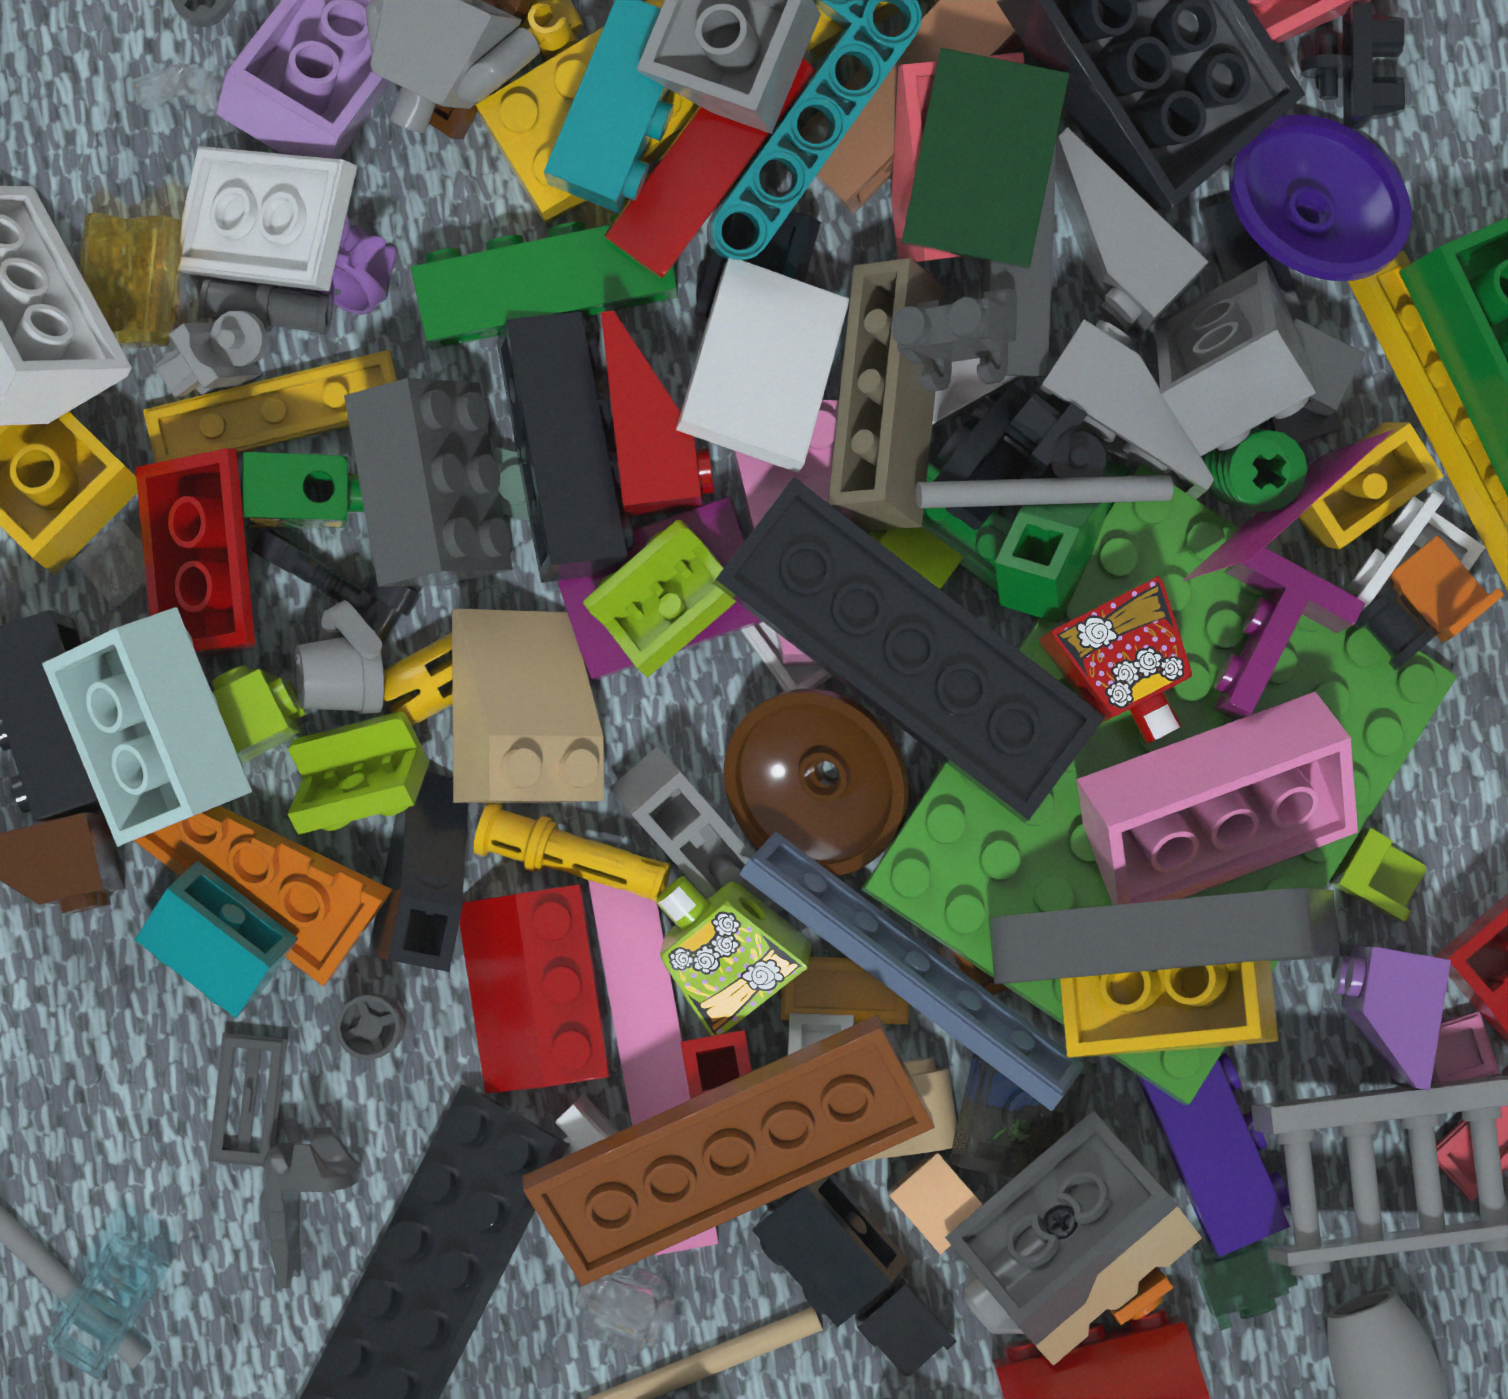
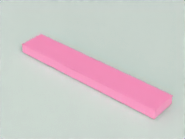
(642, 1011)

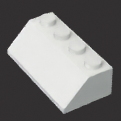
(51, 329)

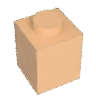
(934, 1199)

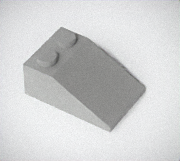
(1128, 248)
(1232, 361)
(1123, 405)

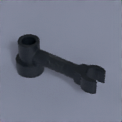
(376, 605)

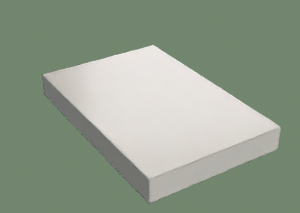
(265, 217)
(763, 364)

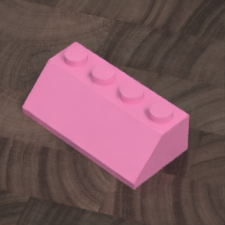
(1221, 803)

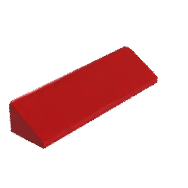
(690, 184)

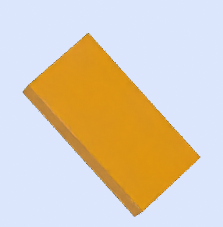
(841, 988)

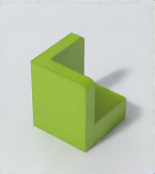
(1379, 875)

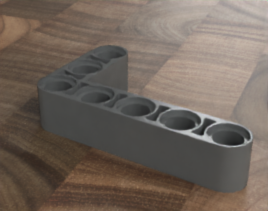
(1165, 935)

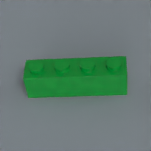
(514, 279)

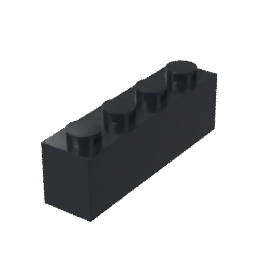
(563, 446)

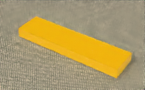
(265, 410)

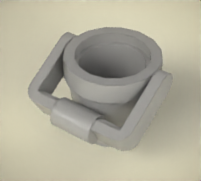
(342, 666)

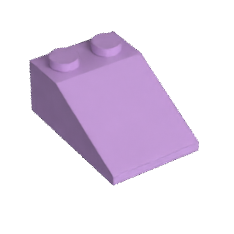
(305, 79)

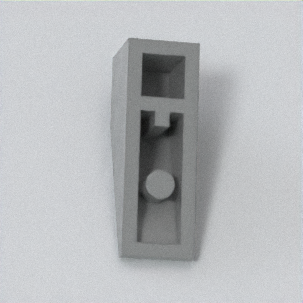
(685, 825)

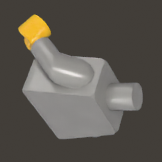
(452, 51)

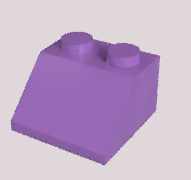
(1395, 1007)

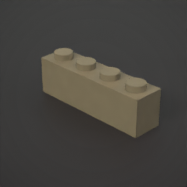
(882, 402)

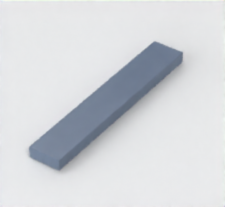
(912, 970)

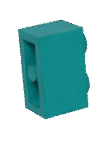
(216, 939)

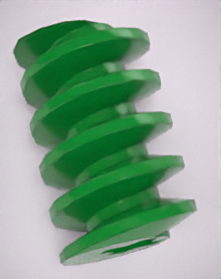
(1259, 472)

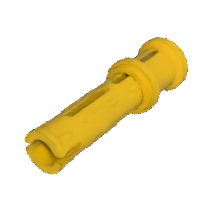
(544, 845)

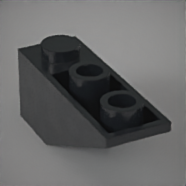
(427, 880)

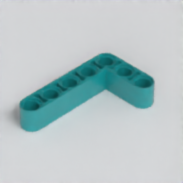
(836, 102)

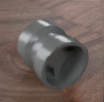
(360, 1030)

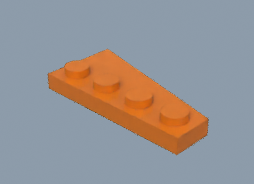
(293, 885)

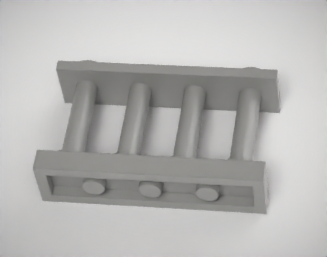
(1357, 1120)

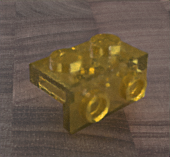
(133, 274)

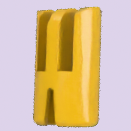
(412, 675)

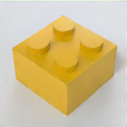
(58, 488)

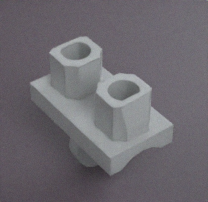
(214, 354)

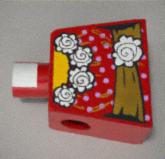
(1125, 657)

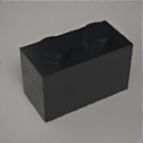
(830, 1248)

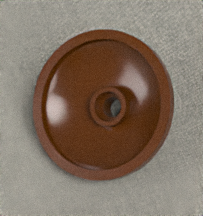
(780, 783)

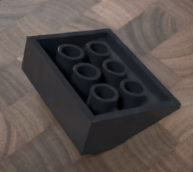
(1160, 83)

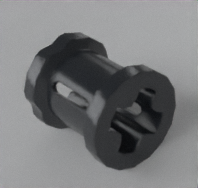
(1395, 627)

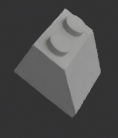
(731, 54)

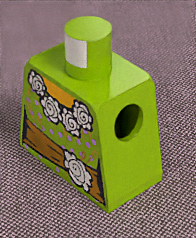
(728, 951)

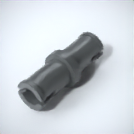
(268, 303)

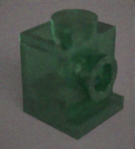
(1242, 1282)

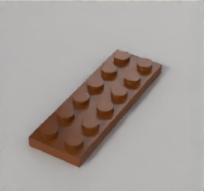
(728, 1151)

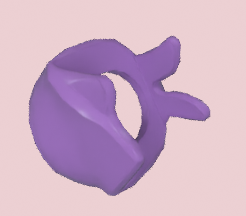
(361, 270)

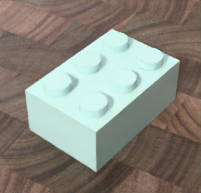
(146, 726)

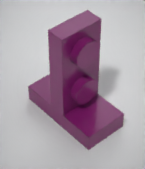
(1271, 623)

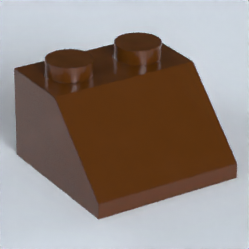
(63, 862)

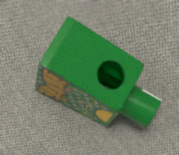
(276, 496)

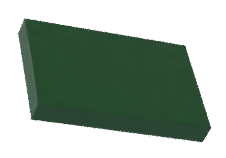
(985, 158)

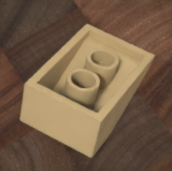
(522, 710)

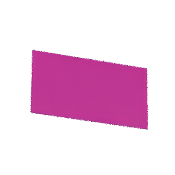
(1268, 525)

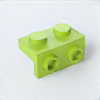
(661, 597)
(356, 772)

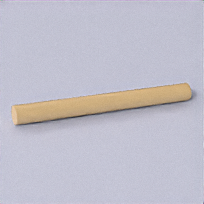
(717, 1358)

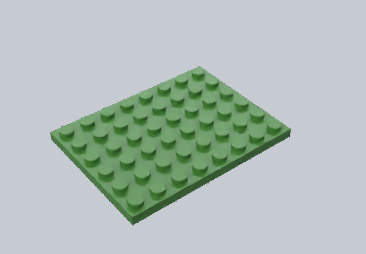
(975, 860)

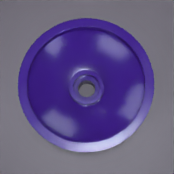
(1321, 198)

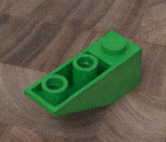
(1049, 553)

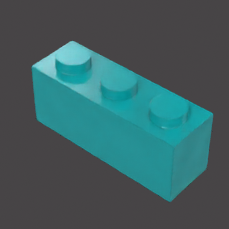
(612, 115)

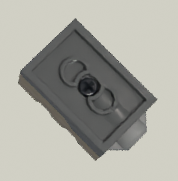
(1068, 1240)

